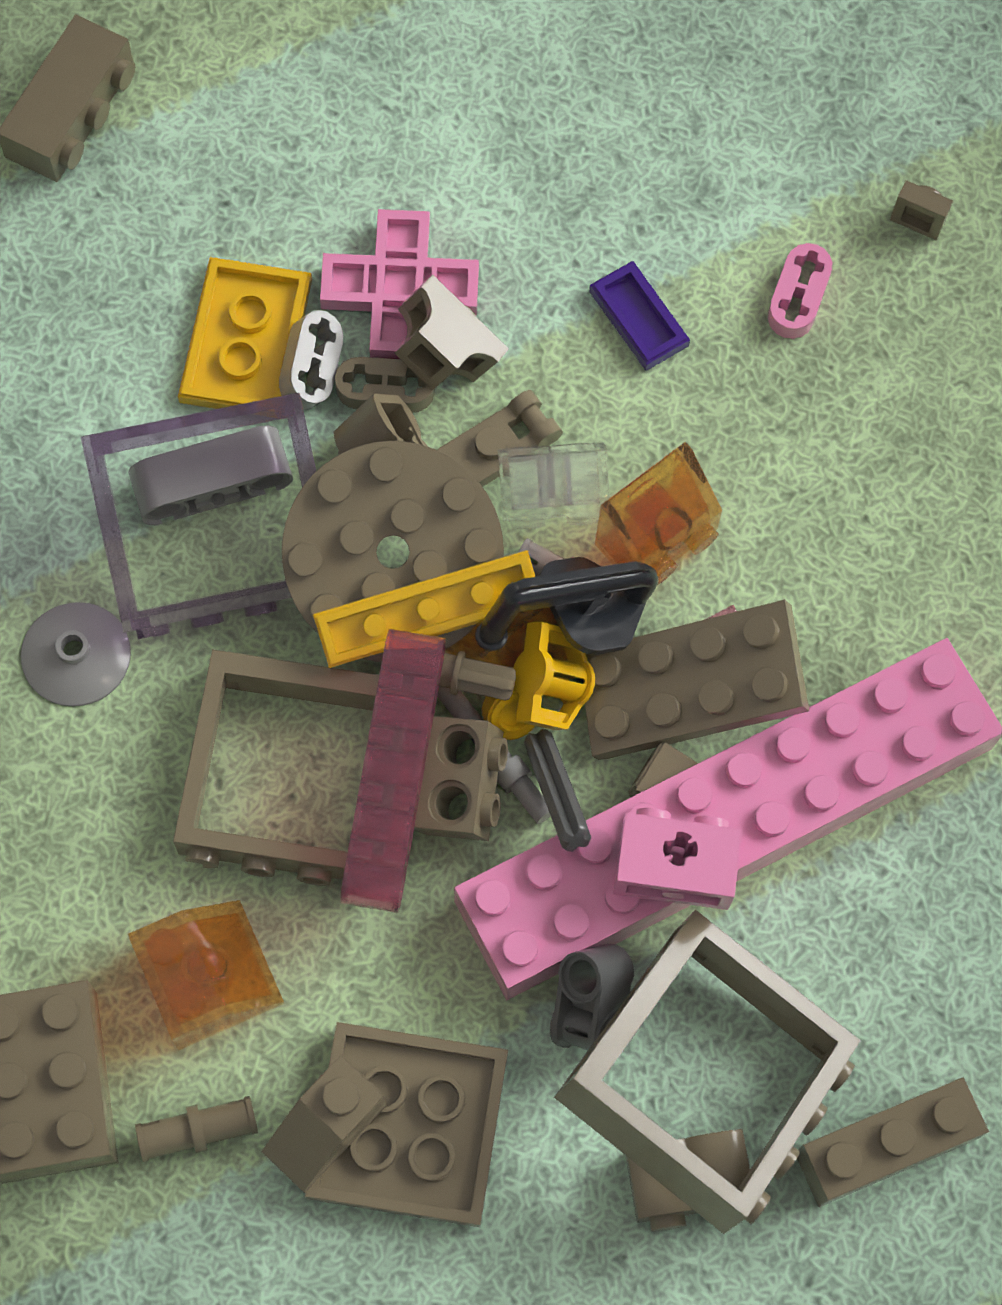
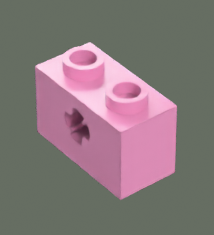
(703, 880)

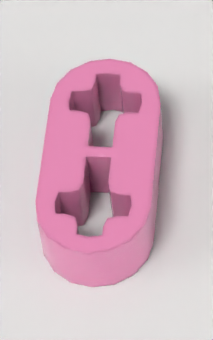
(790, 287)

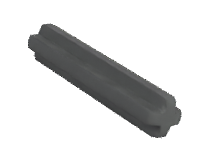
(557, 790)

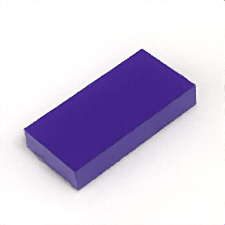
(639, 315)

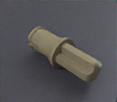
(477, 677)

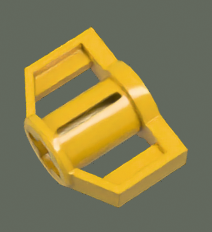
(542, 675)

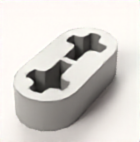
(320, 362)

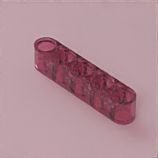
(393, 771)

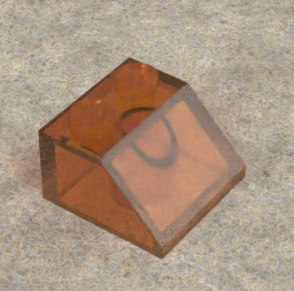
(660, 515)
(205, 971)

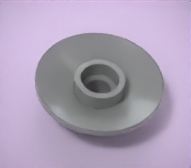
(80, 677)

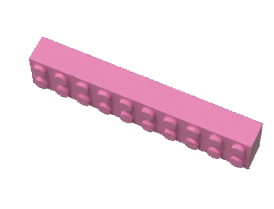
(775, 786)

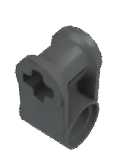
(589, 993)

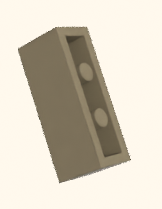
(67, 98)
(891, 1141)

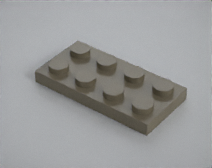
(696, 681)

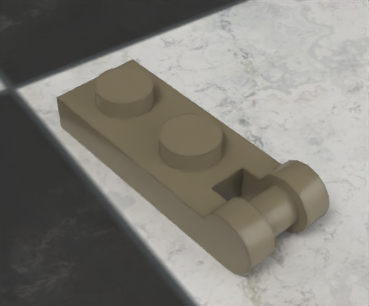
(479, 445)

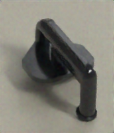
(590, 602)

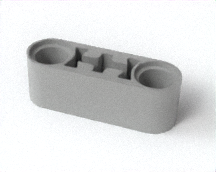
(210, 474)

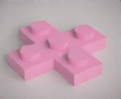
(391, 275)

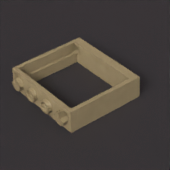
(276, 678)
(651, 1145)

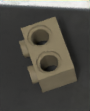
(475, 778)

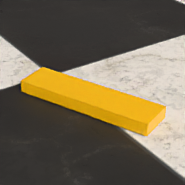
(421, 608)

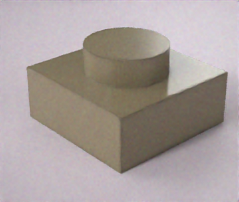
(921, 209)

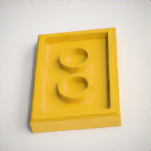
(241, 333)

